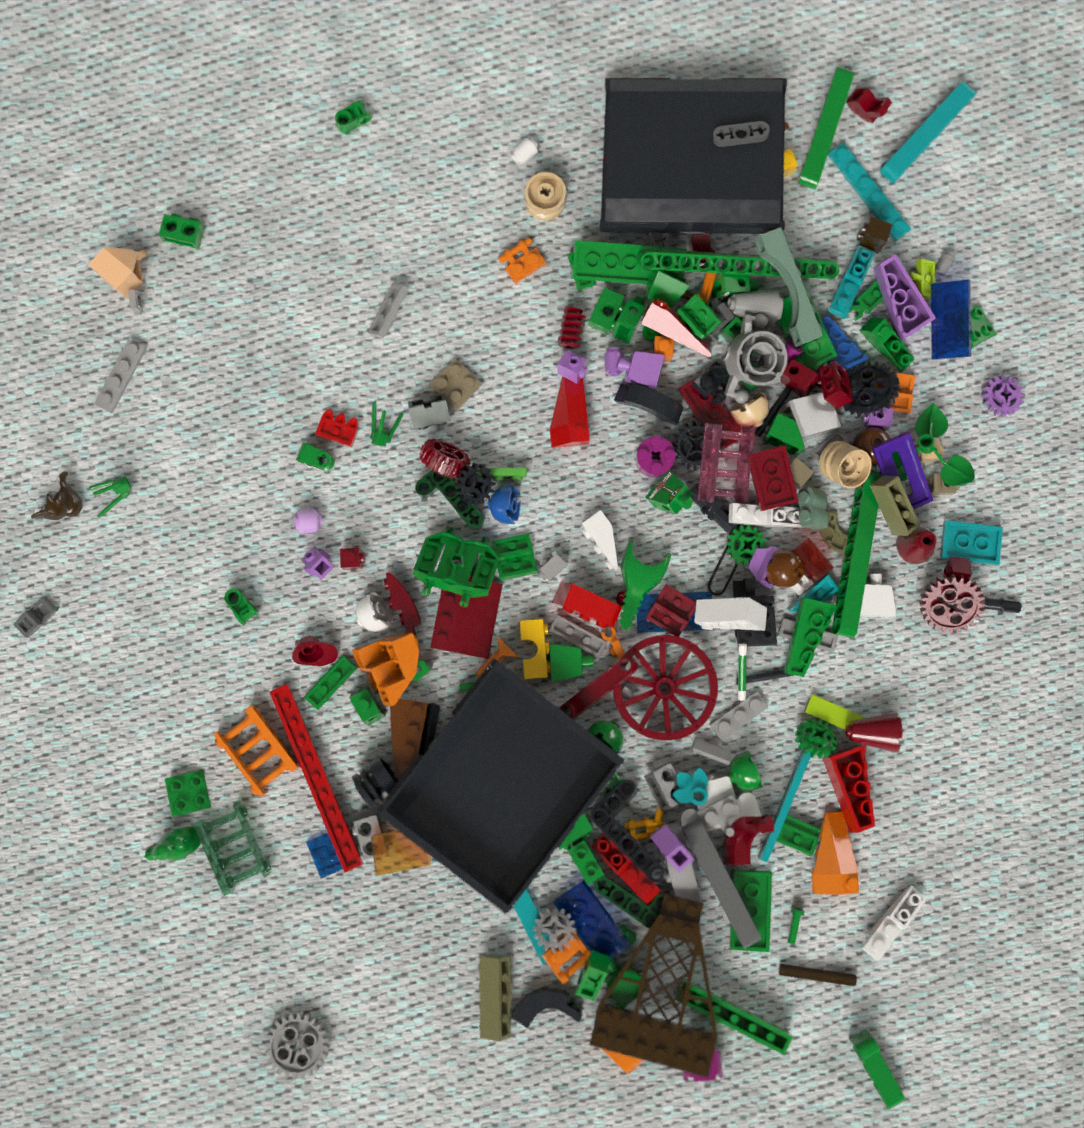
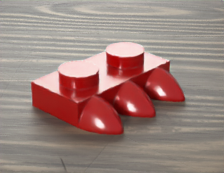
(337, 430)

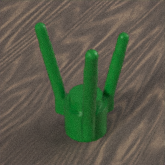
(379, 436)
(120, 485)

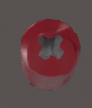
(570, 328)

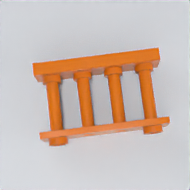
(276, 748)

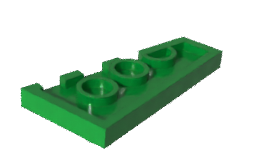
(809, 627)

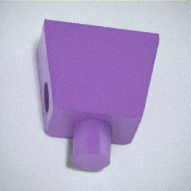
(642, 368)

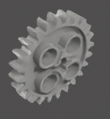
(312, 1051)

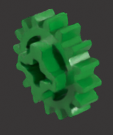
(741, 539)
(816, 738)

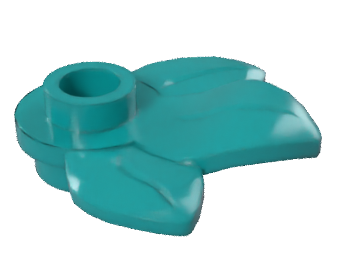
(690, 785)

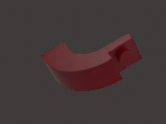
(738, 847)

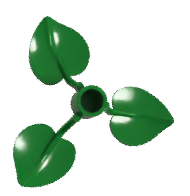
(935, 424)

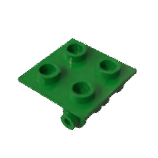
(980, 326)
(187, 793)

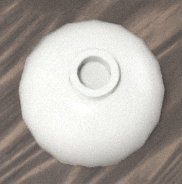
(372, 613)

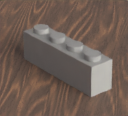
(682, 882)

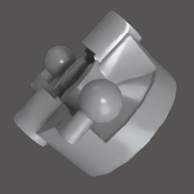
(737, 355)

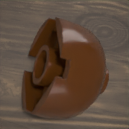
(868, 438)
(785, 569)

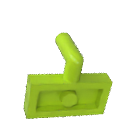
(924, 277)

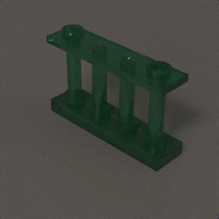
(220, 864)

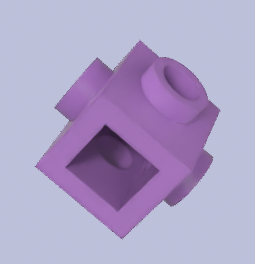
(317, 562)

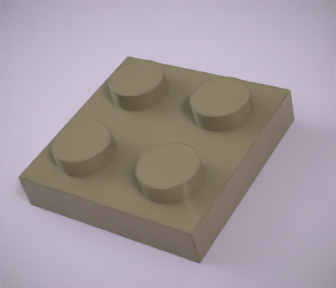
(456, 384)

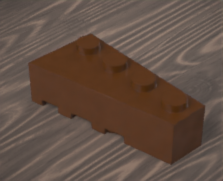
(407, 733)

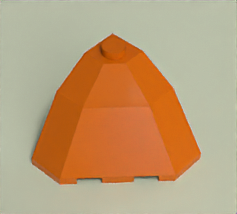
(389, 664)

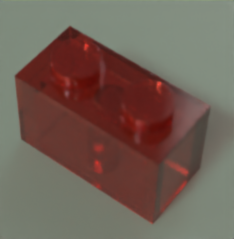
(814, 561)

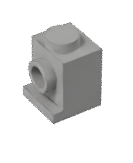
(551, 567)

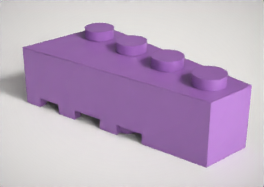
(902, 298)

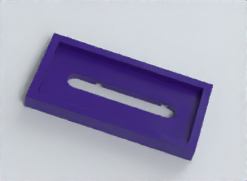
(904, 445)

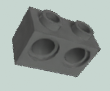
(662, 788)

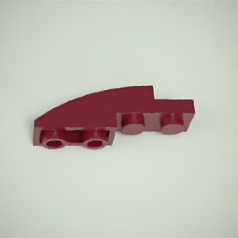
(401, 600)

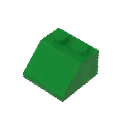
(785, 432)

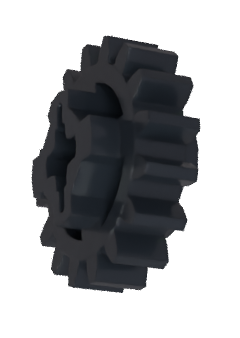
(475, 484)

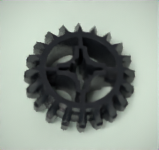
(686, 458)

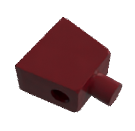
(799, 378)

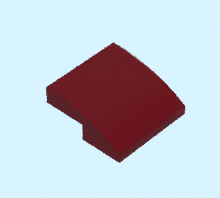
(672, 610)

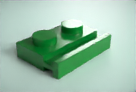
(799, 836)

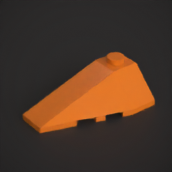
(835, 862)

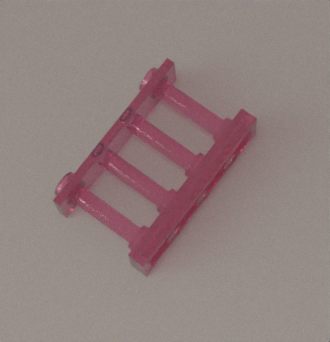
(710, 458)

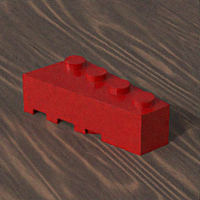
(850, 783)

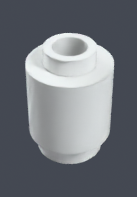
(524, 151)

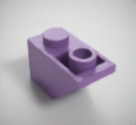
(672, 848)

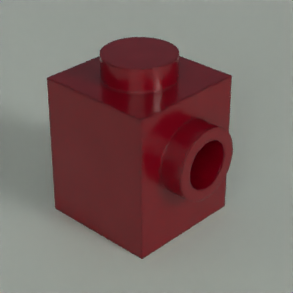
(351, 558)
(958, 566)

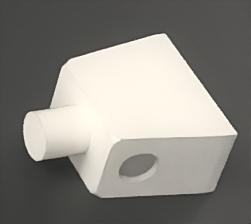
(878, 599)

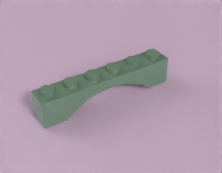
(775, 250)

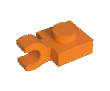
(616, 649)

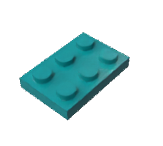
(971, 541)

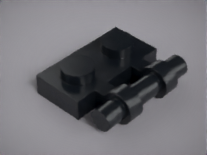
(709, 380)

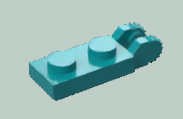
(819, 591)

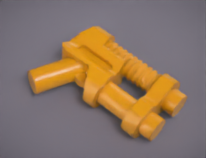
(649, 824)

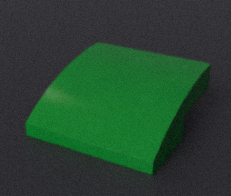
(515, 557)

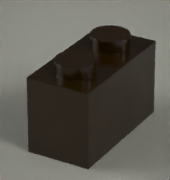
(874, 234)

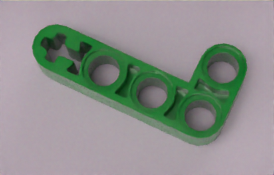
(877, 1069)

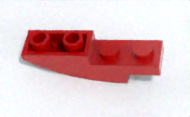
(626, 869)

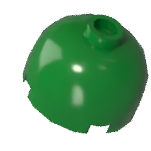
(608, 733)
(744, 772)

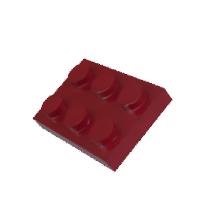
(772, 478)

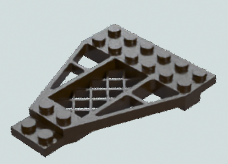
(653, 1037)

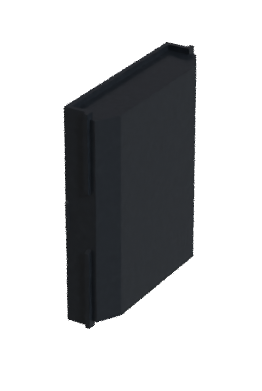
(670, 173)
(500, 786)

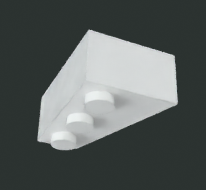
(730, 614)

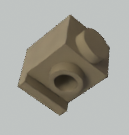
(937, 486)

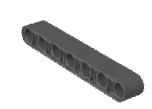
(721, 883)

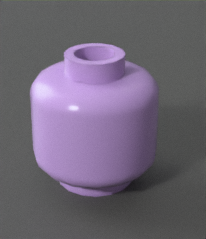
(307, 521)

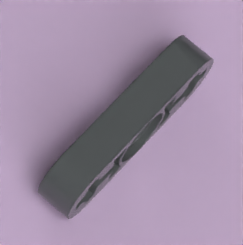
(756, 137)

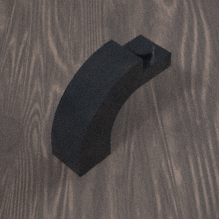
(651, 401)
(544, 999)

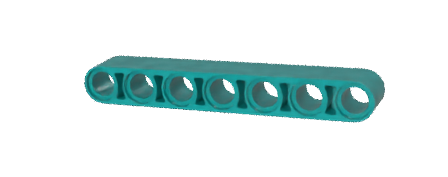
(928, 132)

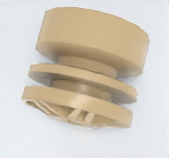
(845, 464)

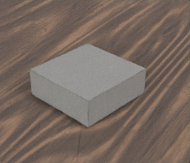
(135, 301)

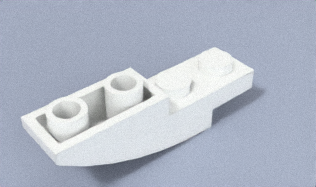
(751, 515)
(893, 921)

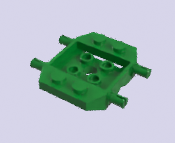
(454, 576)

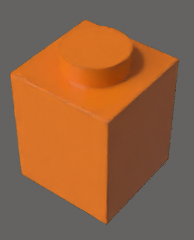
(663, 346)

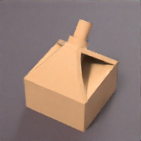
(119, 268)

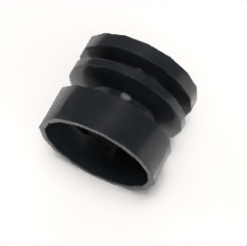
(375, 784)

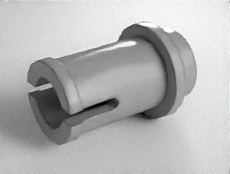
(945, 263)

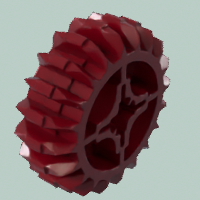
(443, 457)

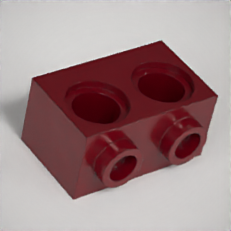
(835, 384)

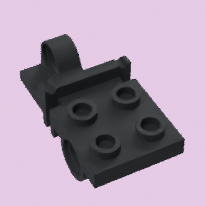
(746, 589)

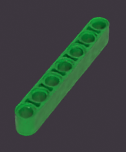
(826, 128)

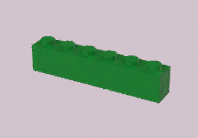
(739, 1019)

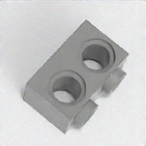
(364, 837)

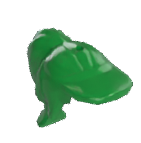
(172, 847)

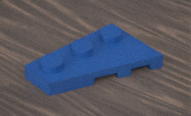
(847, 351)

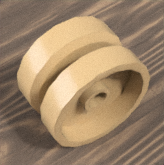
(545, 196)

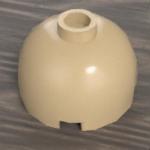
(752, 411)

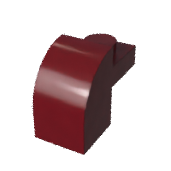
(866, 105)
(700, 243)

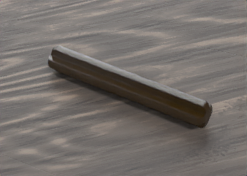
(817, 975)

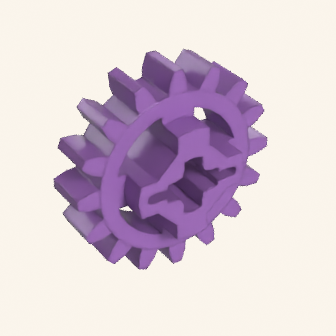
(1007, 388)

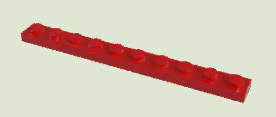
(316, 778)

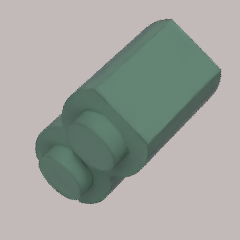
(813, 508)

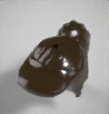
(64, 504)

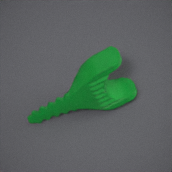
(638, 580)

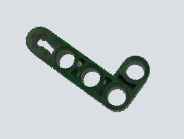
(453, 500)
(627, 899)

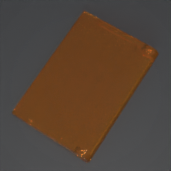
(396, 853)

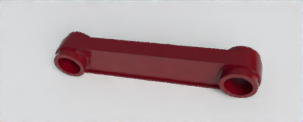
(599, 687)

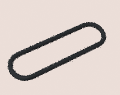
(727, 583)

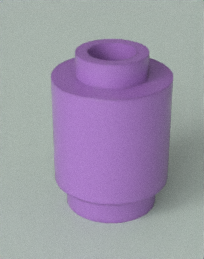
(611, 358)

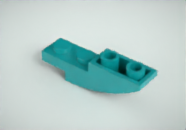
(851, 281)

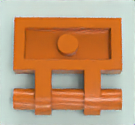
(525, 265)

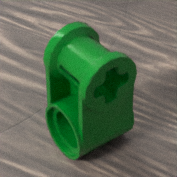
(354, 114)
(312, 457)
(241, 607)

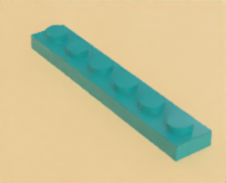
(868, 190)

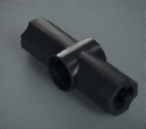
(715, 511)

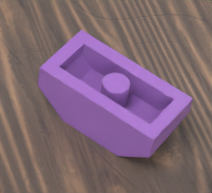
(759, 564)

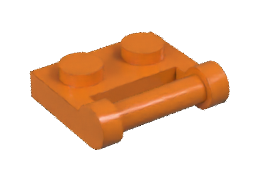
(557, 959)

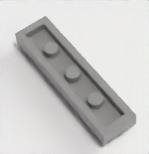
(120, 375)

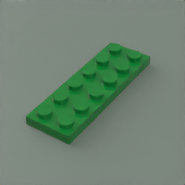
(613, 262)

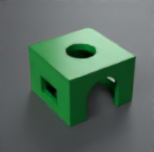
(425, 670)

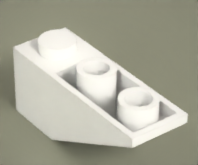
(601, 533)

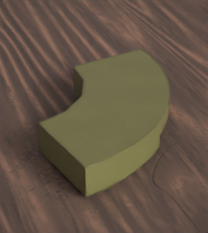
(833, 535)

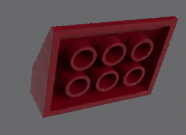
(466, 628)

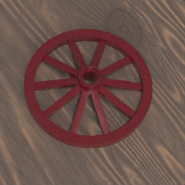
(711, 699)

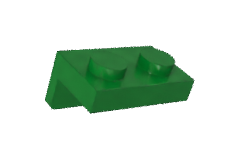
(699, 317)

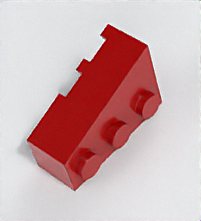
(587, 605)

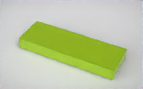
(830, 712)

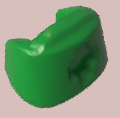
(631, 936)

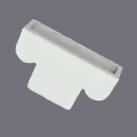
(718, 789)

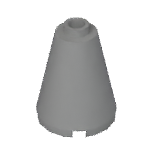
(758, 302)

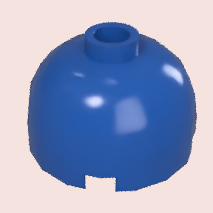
(504, 504)

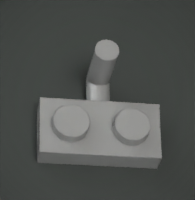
(719, 814)

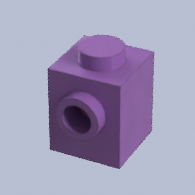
(572, 366)
(881, 420)

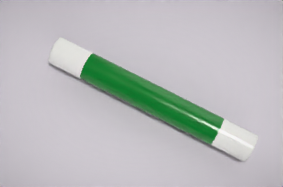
(742, 672)

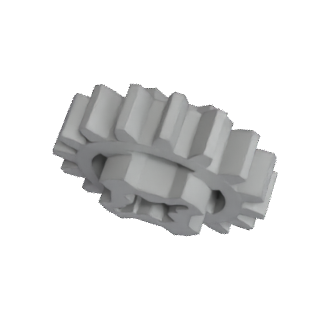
(562, 929)

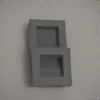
(37, 616)

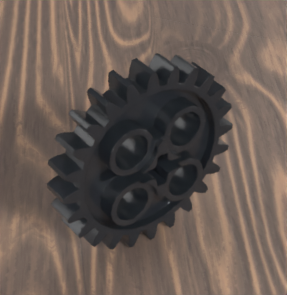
(866, 385)

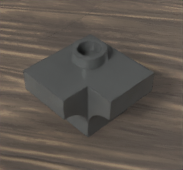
(723, 313)

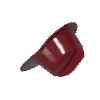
(313, 652)

